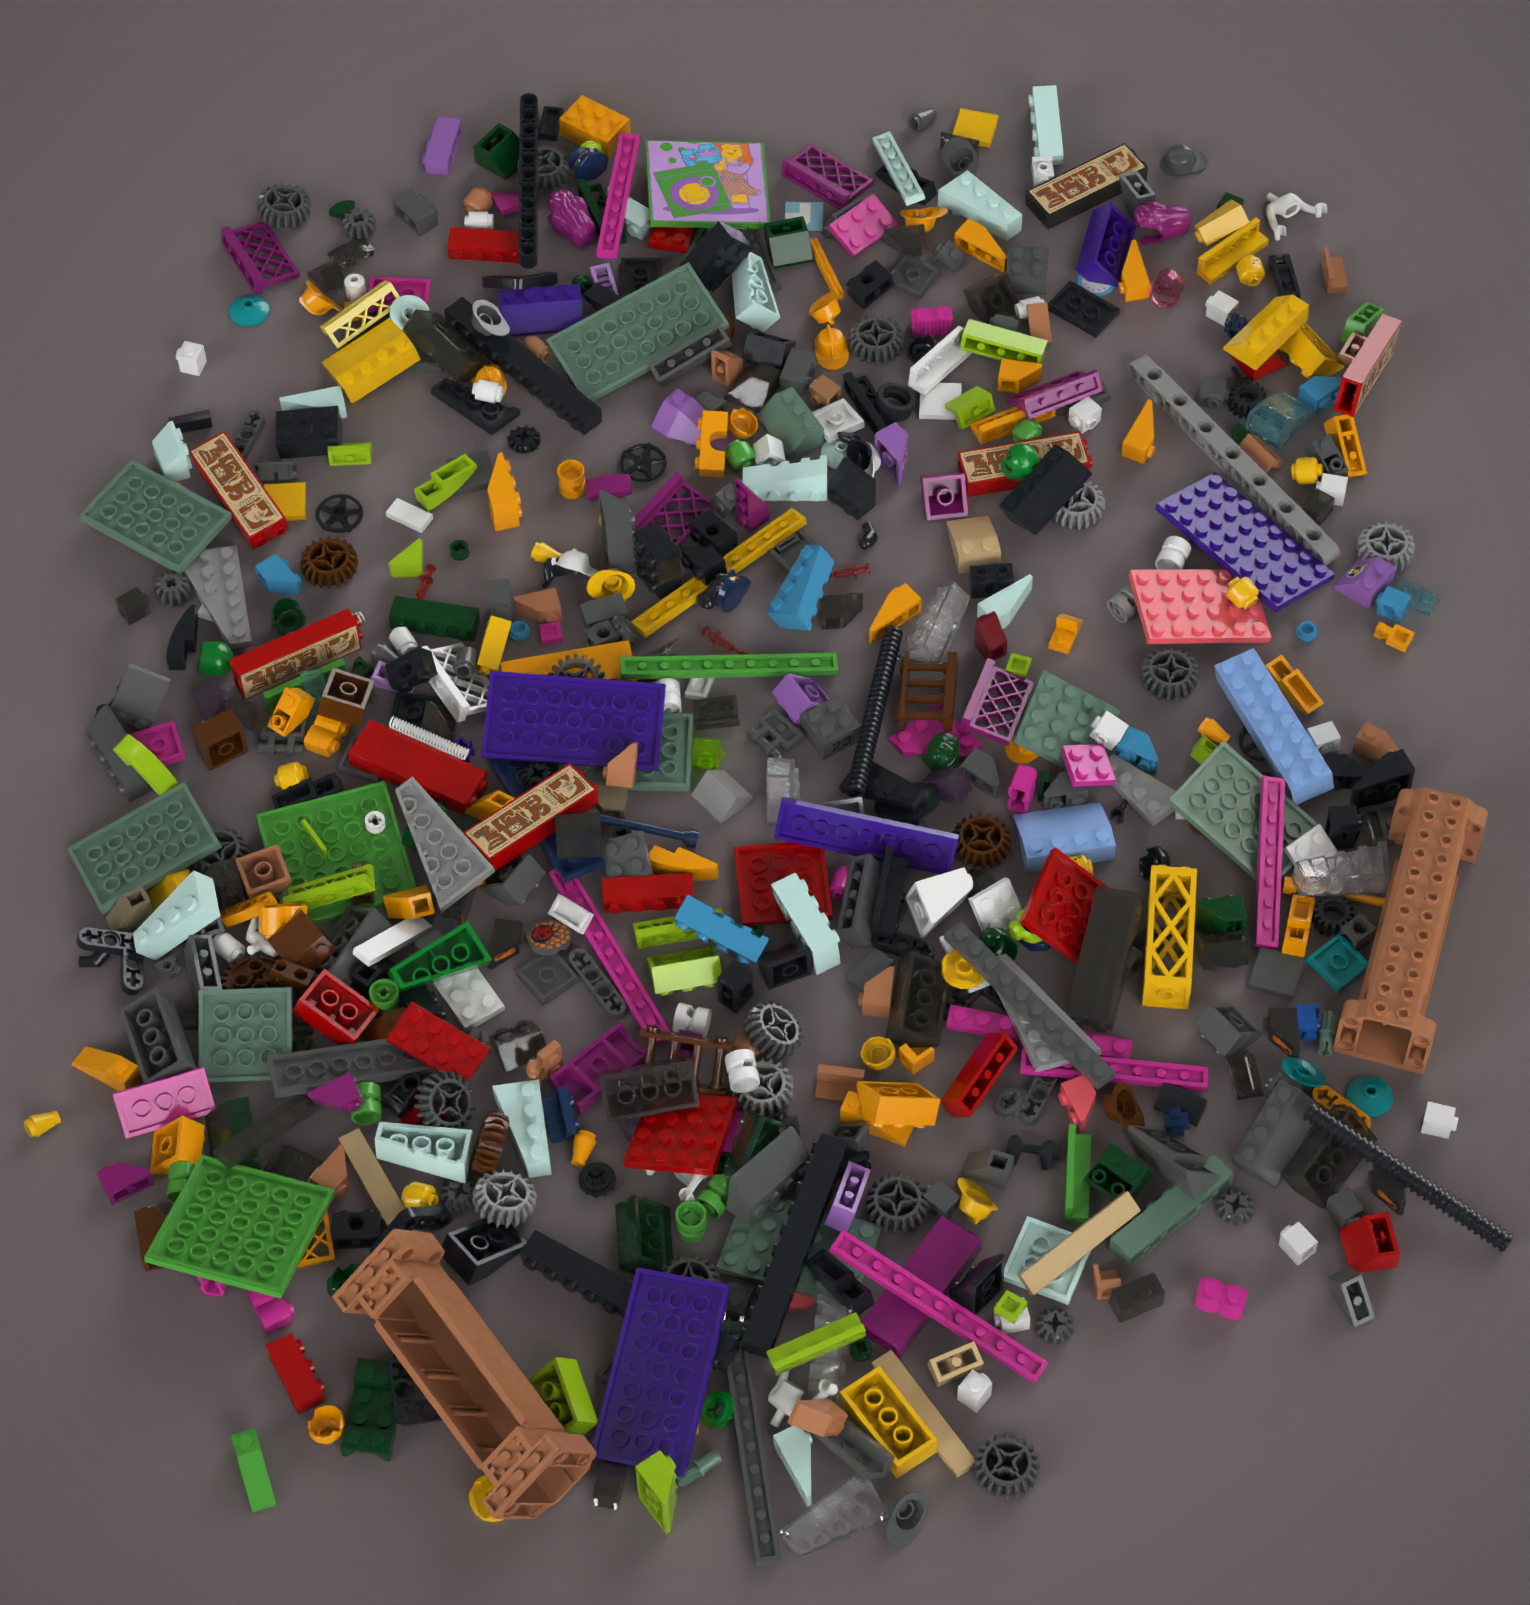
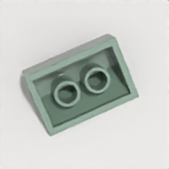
(792, 423)

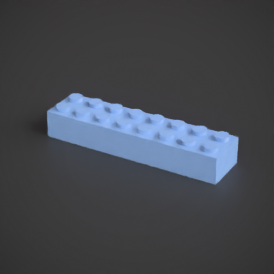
(1274, 726)

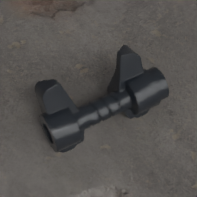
(1048, 1151)

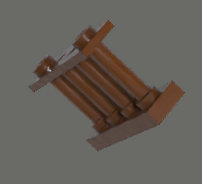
(946, 699)
(720, 1043)

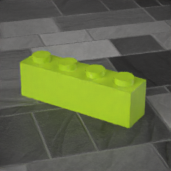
(1002, 343)

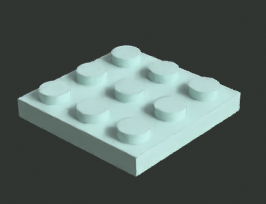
(1032, 1243)

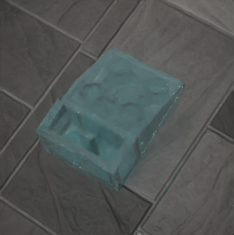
(1278, 418)

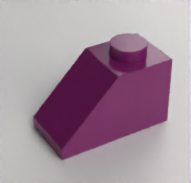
(339, 1094)
(123, 1181)

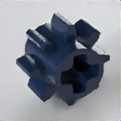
(1234, 324)
(1176, 1122)

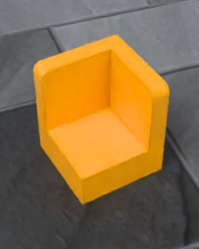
(915, 1058)

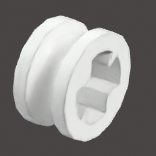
(380, 819)

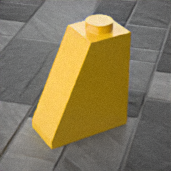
(1220, 223)
(492, 644)

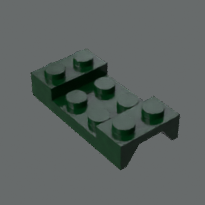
(371, 1416)

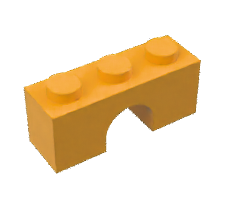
(713, 427)

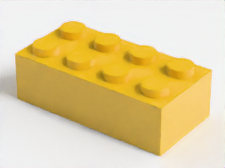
(889, 1419)

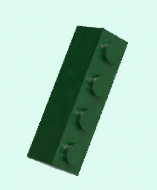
(435, 618)

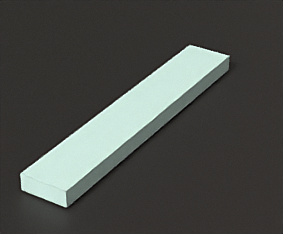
(898, 168)

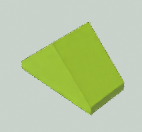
(409, 562)

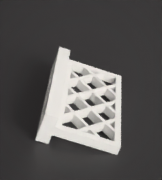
(448, 692)

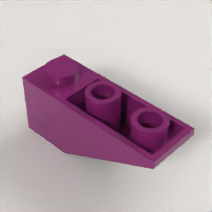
(750, 508)

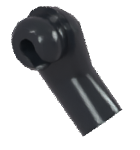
(97, 959)

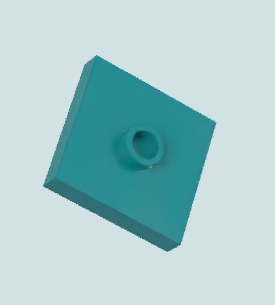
(1338, 963)

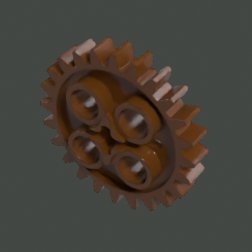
(249, 973)

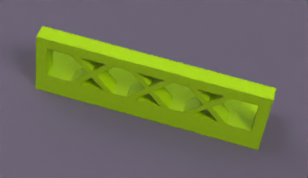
(340, 887)
(661, 932)
(816, 1343)

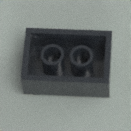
(718, 255)
(308, 431)
(657, 560)

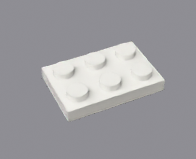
(469, 998)

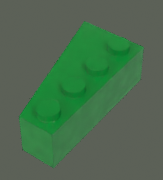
(445, 957)

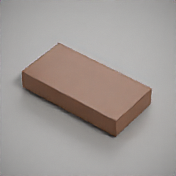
(1039, 321)

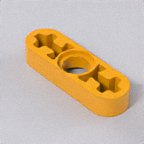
(246, 909)
(1339, 1100)

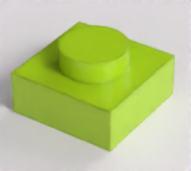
(1019, 665)
(1010, 1307)

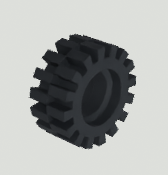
(1245, 390)
(1332, 904)

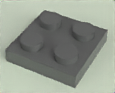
(627, 856)

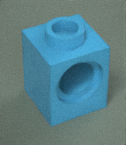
(1393, 604)

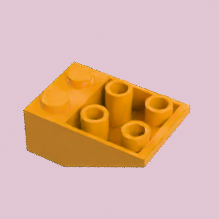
(503, 497)

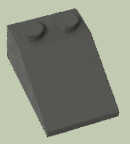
(139, 696)

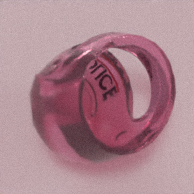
(1167, 283)

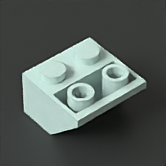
(172, 453)

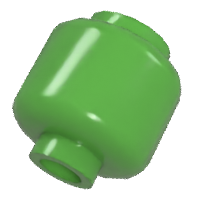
(1026, 430)
(739, 455)

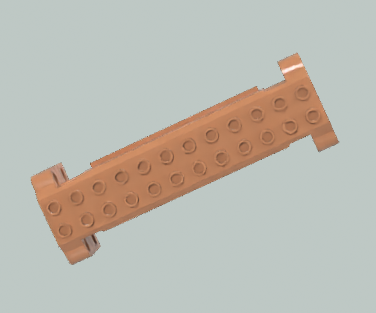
(1390, 1014)
(466, 1375)

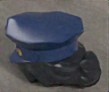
(724, 590)

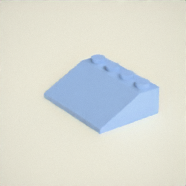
(1070, 829)

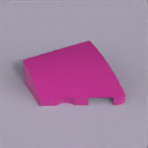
(506, 202)

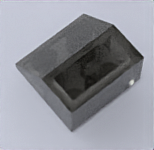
(226, 882)
(518, 1044)

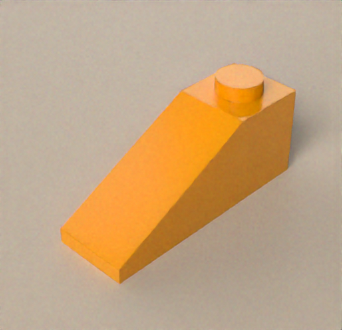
(979, 243)
(1134, 278)
(1140, 439)
(1346, 439)
(897, 609)
(108, 1068)
(852, 1113)

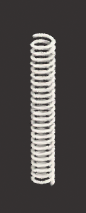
(425, 734)

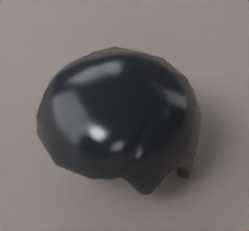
(920, 347)
(1155, 856)

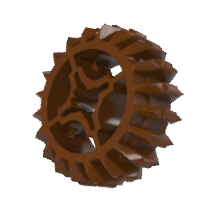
(318, 569)
(982, 832)
(490, 1142)

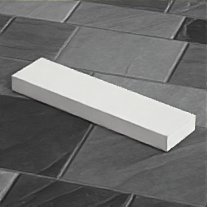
(391, 940)

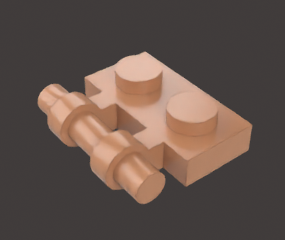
(547, 1062)

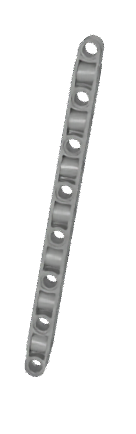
(1232, 459)

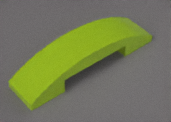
(146, 764)

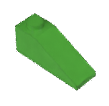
(1362, 321)
(253, 1470)

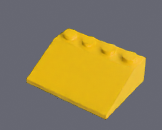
(371, 360)

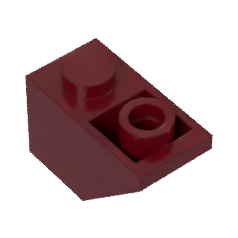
(990, 637)

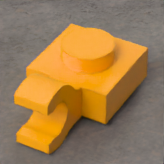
(1397, 637)

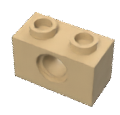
(955, 1364)

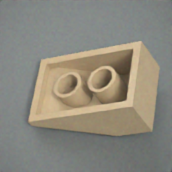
(973, 542)

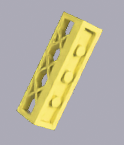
(355, 309)

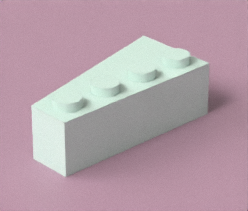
(1046, 123)
(976, 201)
(753, 294)
(789, 481)
(180, 915)
(807, 921)
(526, 1124)
(426, 1148)

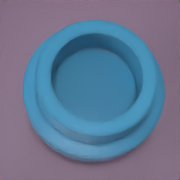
(519, 631)
(1306, 631)

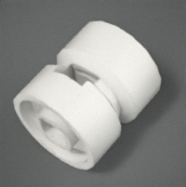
(1173, 554)
(672, 696)
(692, 1019)
(742, 1071)

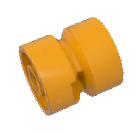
(571, 479)

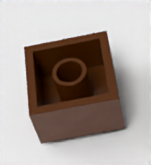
(345, 697)
(220, 739)

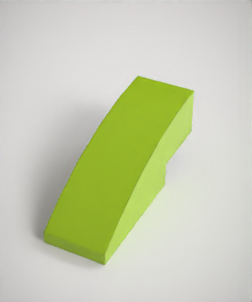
(444, 482)

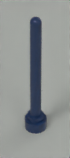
(688, 837)

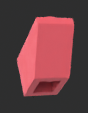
(1079, 1099)

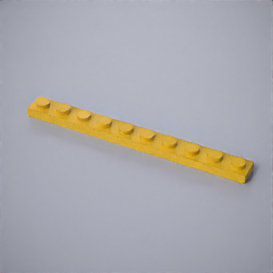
(736, 559)

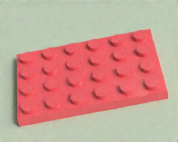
(1194, 608)

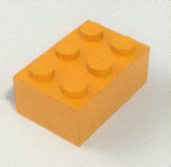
(593, 122)

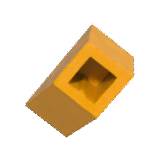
(1018, 375)
(290, 710)
(488, 804)
(409, 903)

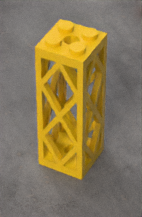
(1170, 884)

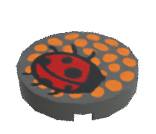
(548, 937)

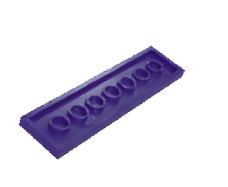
(864, 834)

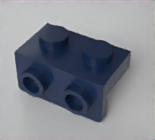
(559, 1116)

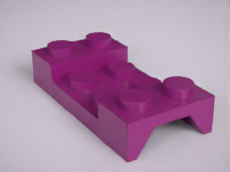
(607, 1053)

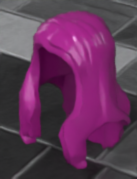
(571, 218)
(1168, 220)

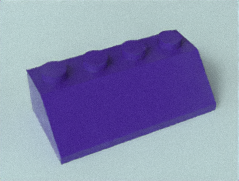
(1105, 246)
(541, 309)

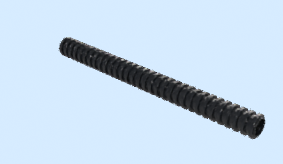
(874, 712)
(1408, 1177)

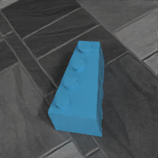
(801, 589)
(720, 930)

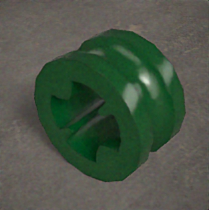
(584, 282)
(463, 553)
(861, 1357)

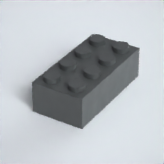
(157, 1036)

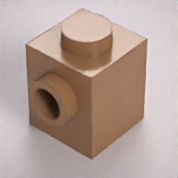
(824, 392)

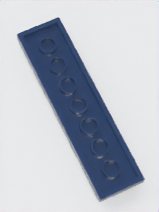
(509, 776)

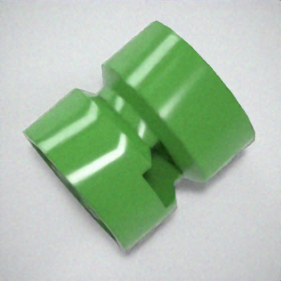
(385, 996)
(370, 1111)
(178, 1176)
(715, 1196)
(691, 1221)

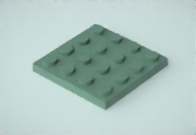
(1058, 717)
(241, 1030)

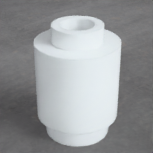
(479, 220)
(354, 286)
(1020, 308)
(488, 391)
(402, 640)
(228, 947)

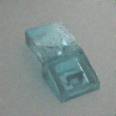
(313, 684)

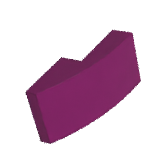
(616, 485)

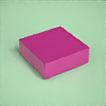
(550, 633)

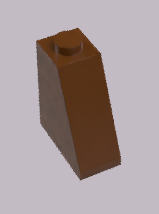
(148, 1223)

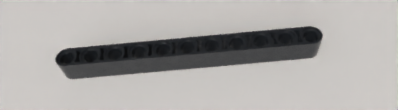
(528, 181)

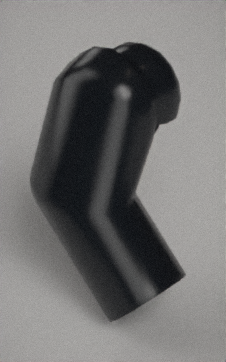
(870, 536)

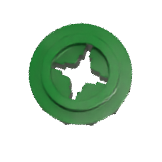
(712, 1403)

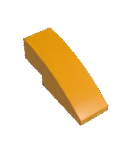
(1294, 686)
(682, 862)
(1298, 925)

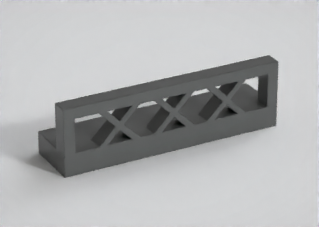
(860, 1451)

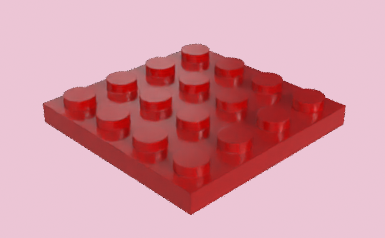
(767, 863)
(1061, 904)
(683, 1138)

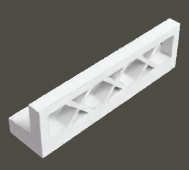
(938, 362)

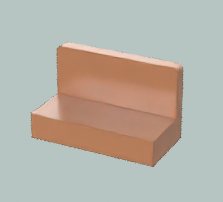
(1333, 273)
(1260, 453)
(836, 1081)

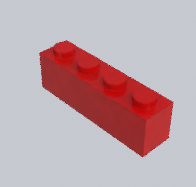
(483, 245)
(646, 892)
(978, 1074)

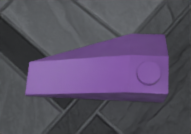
(679, 421)

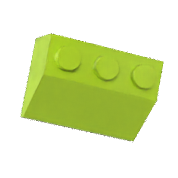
(684, 970)
(566, 1395)
(658, 1488)

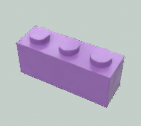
(442, 146)
(847, 1197)

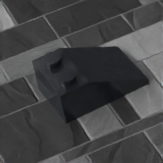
(1384, 780)
(481, 1249)
(980, 1284)

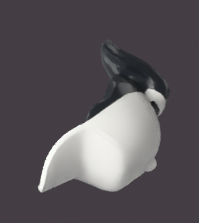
(861, 452)
(569, 562)

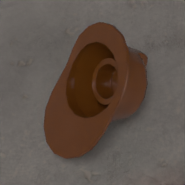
(1122, 1106)

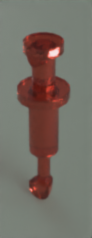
(853, 571)
(425, 581)
(717, 638)

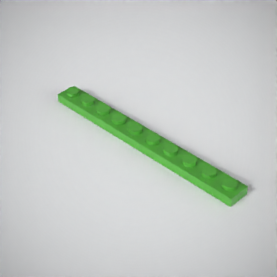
(728, 666)

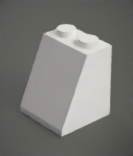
(936, 898)

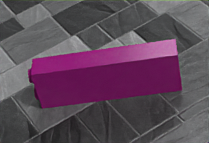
(939, 1263)

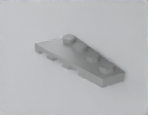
(1141, 790)

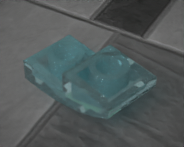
(1421, 600)

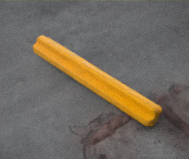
(826, 269)

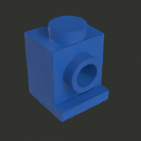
(1308, 1021)

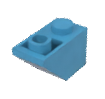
(1319, 392)
(277, 576)
(1137, 750)

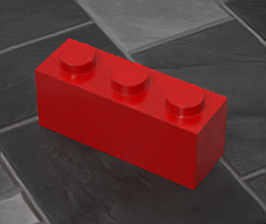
(296, 1373)

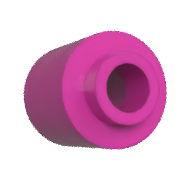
(838, 883)

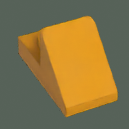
(1065, 633)

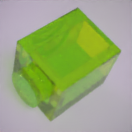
(707, 753)

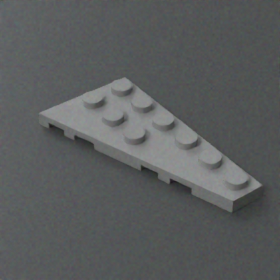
(219, 586)
(446, 853)
(1039, 1050)

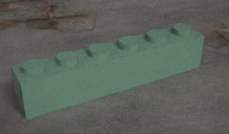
(1165, 1217)

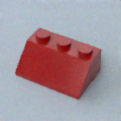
(335, 1009)

